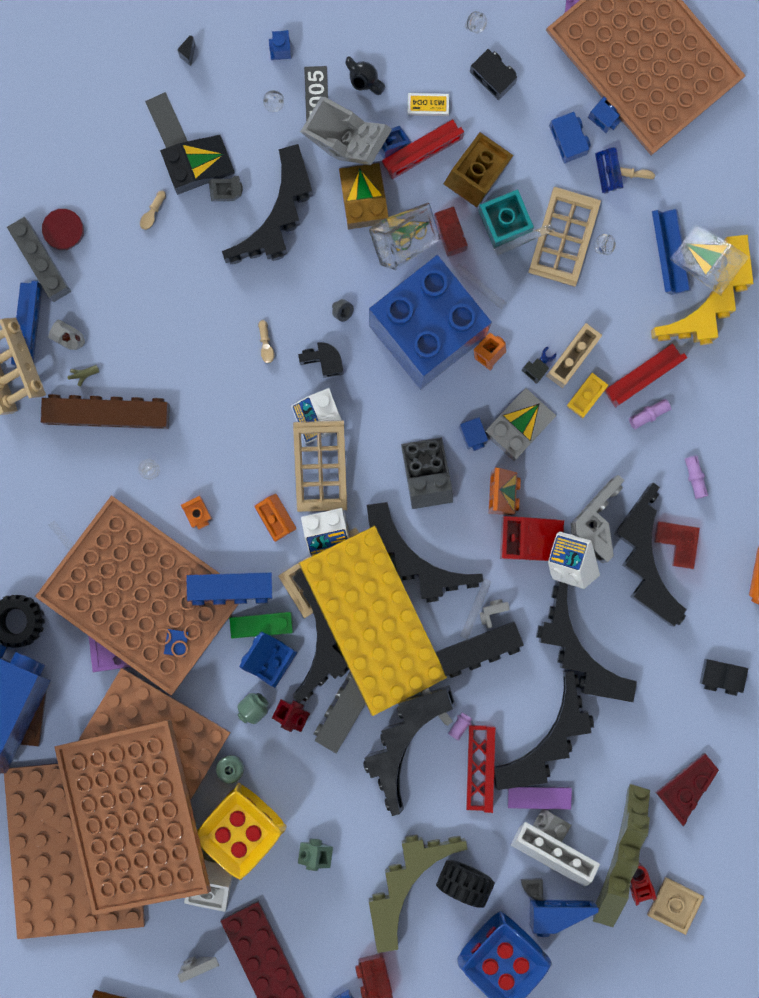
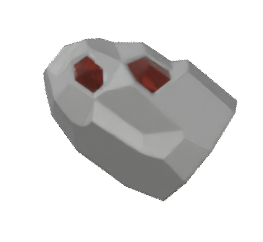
(66, 335)

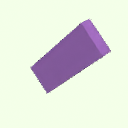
(540, 797)

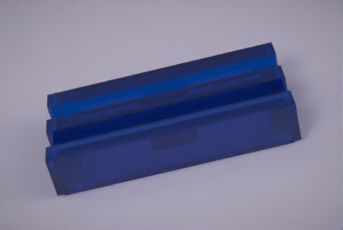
(614, 173)

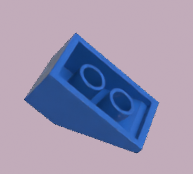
(556, 915)

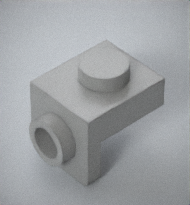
(496, 607)
(552, 825)

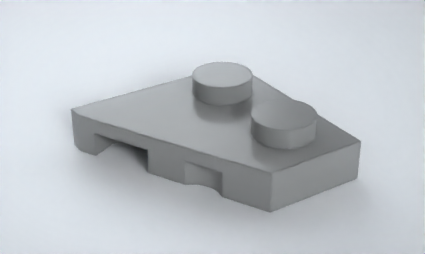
(194, 967)

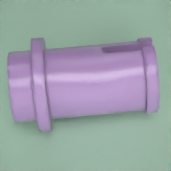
(460, 726)

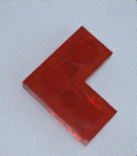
(685, 541)

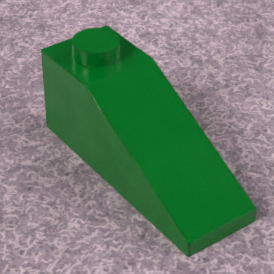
(268, 623)

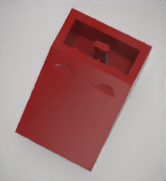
(528, 537)

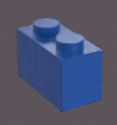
(569, 137)

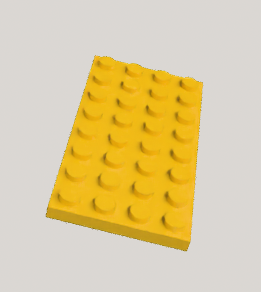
(372, 620)

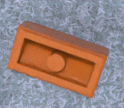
(275, 517)

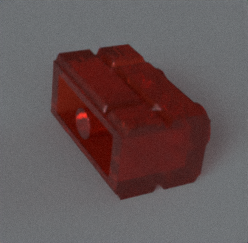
(450, 231)
(374, 977)

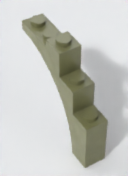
(625, 857)
(418, 858)

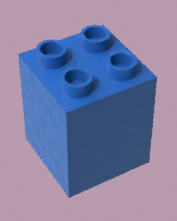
(428, 322)
(20, 697)

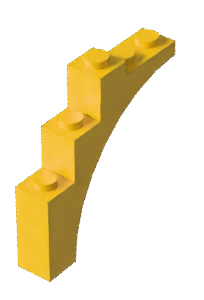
(703, 322)

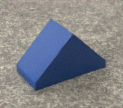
(395, 141)

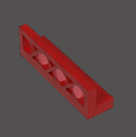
(423, 149)
(644, 375)
(488, 768)

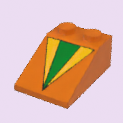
(503, 492)

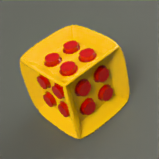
(240, 831)

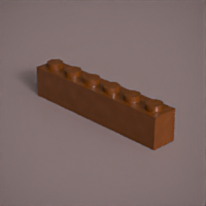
(105, 413)

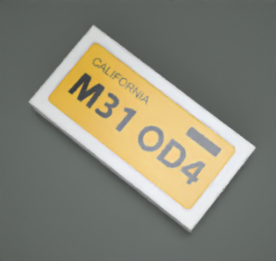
(428, 104)

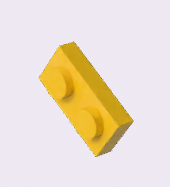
(587, 395)

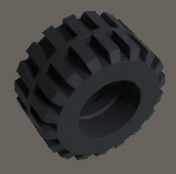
(34, 621)
(465, 883)

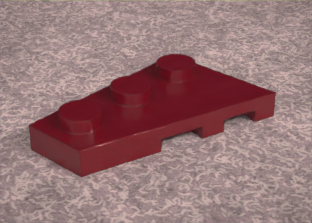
(687, 787)

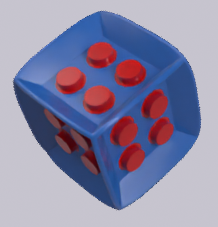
(503, 959)

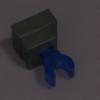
(538, 368)

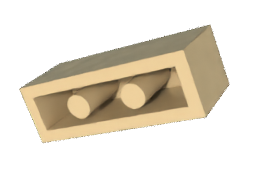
(574, 355)

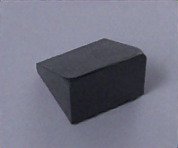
(186, 50)

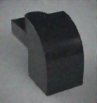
(327, 355)

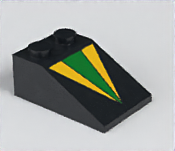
(197, 162)

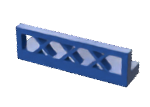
(668, 241)
(28, 313)

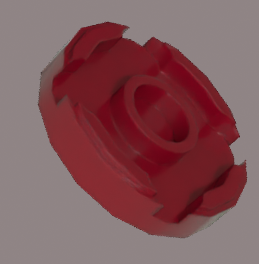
(62, 229)

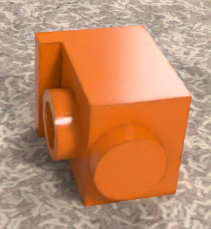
(490, 343)
(197, 504)

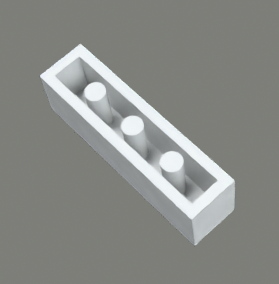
(555, 854)

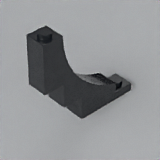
(637, 532)

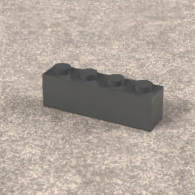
(38, 259)
(341, 716)

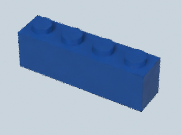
(229, 587)

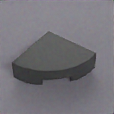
(533, 888)

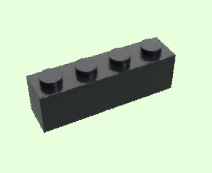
(479, 649)

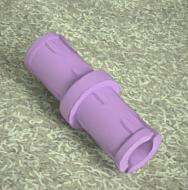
(649, 414)
(696, 477)

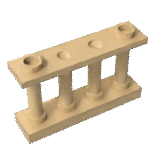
(25, 368)

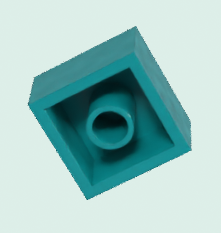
(505, 218)

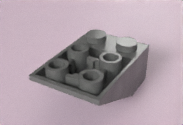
(427, 473)

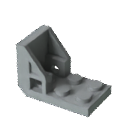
(344, 133)
(600, 532)

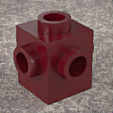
(291, 715)

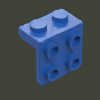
(268, 659)

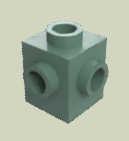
(315, 855)

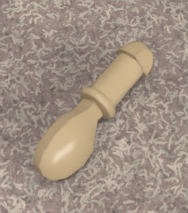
(641, 173)
(148, 218)
(267, 351)

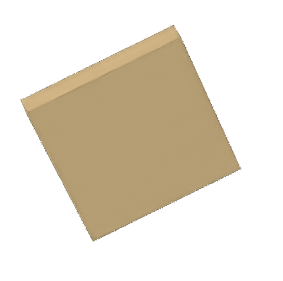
(675, 905)

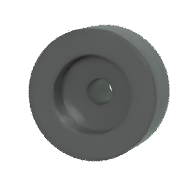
(342, 310)

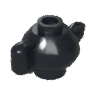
(364, 76)

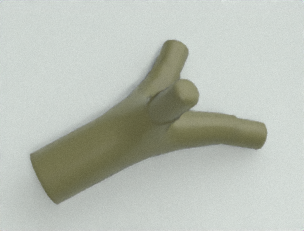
(83, 374)

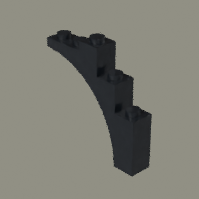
(268, 237)
(409, 563)
(560, 632)
(326, 657)
(396, 737)
(554, 746)

